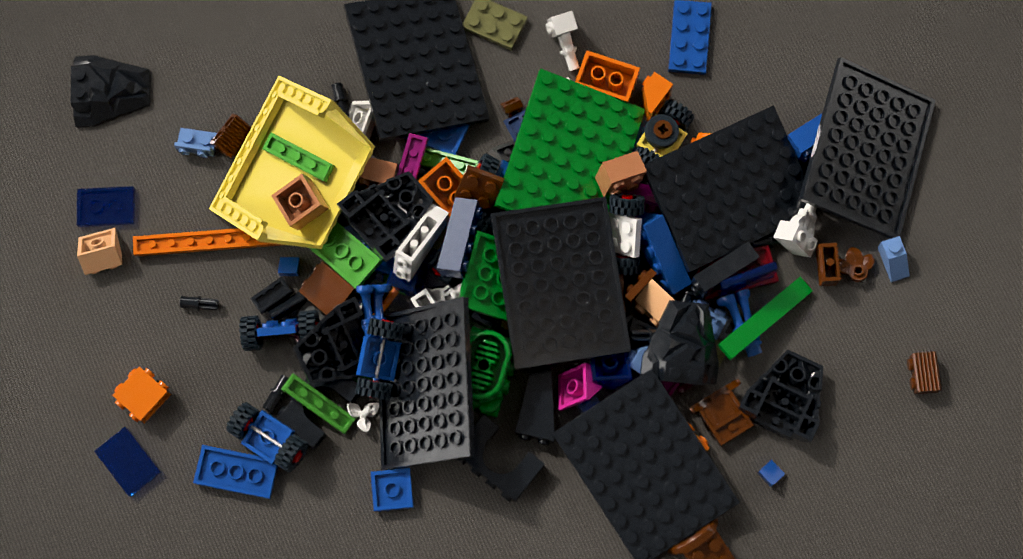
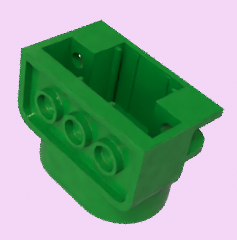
(490, 384)

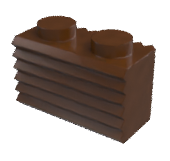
(231, 136)
(828, 264)
(924, 373)

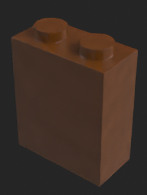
(327, 288)

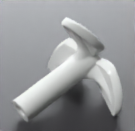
(369, 410)

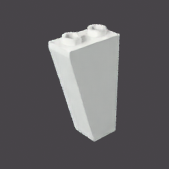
(419, 242)

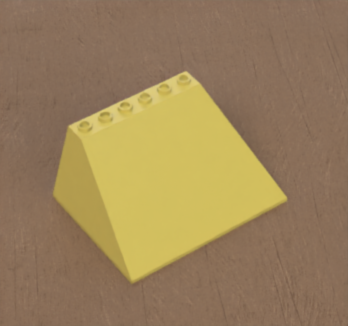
(255, 175)

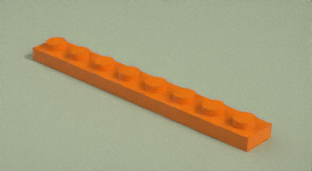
(194, 242)

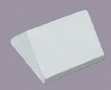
(362, 117)

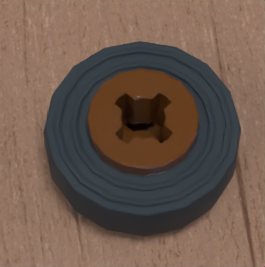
(655, 134)

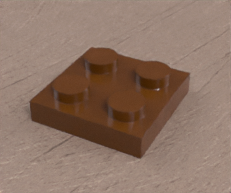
(479, 186)
(633, 291)

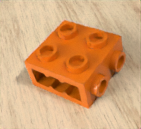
(141, 394)

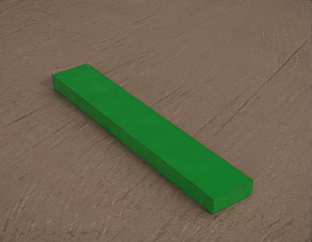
(764, 318)

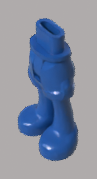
(378, 291)
(730, 302)

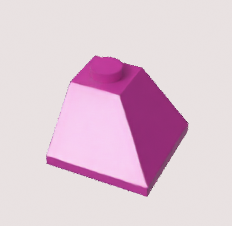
(576, 386)

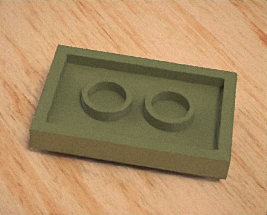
(494, 23)

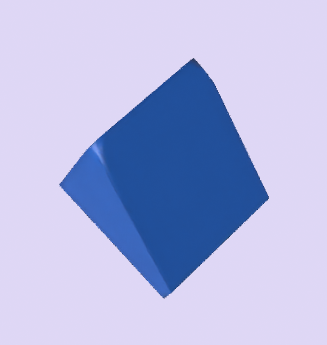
(289, 266)
(771, 473)

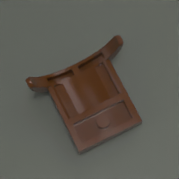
(723, 414)
(704, 545)

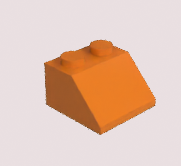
(655, 92)

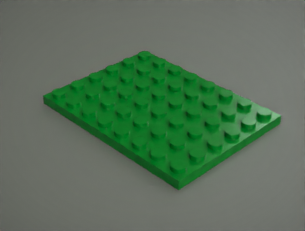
(564, 142)

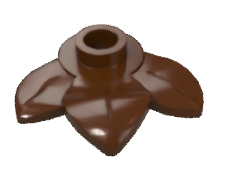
(856, 261)

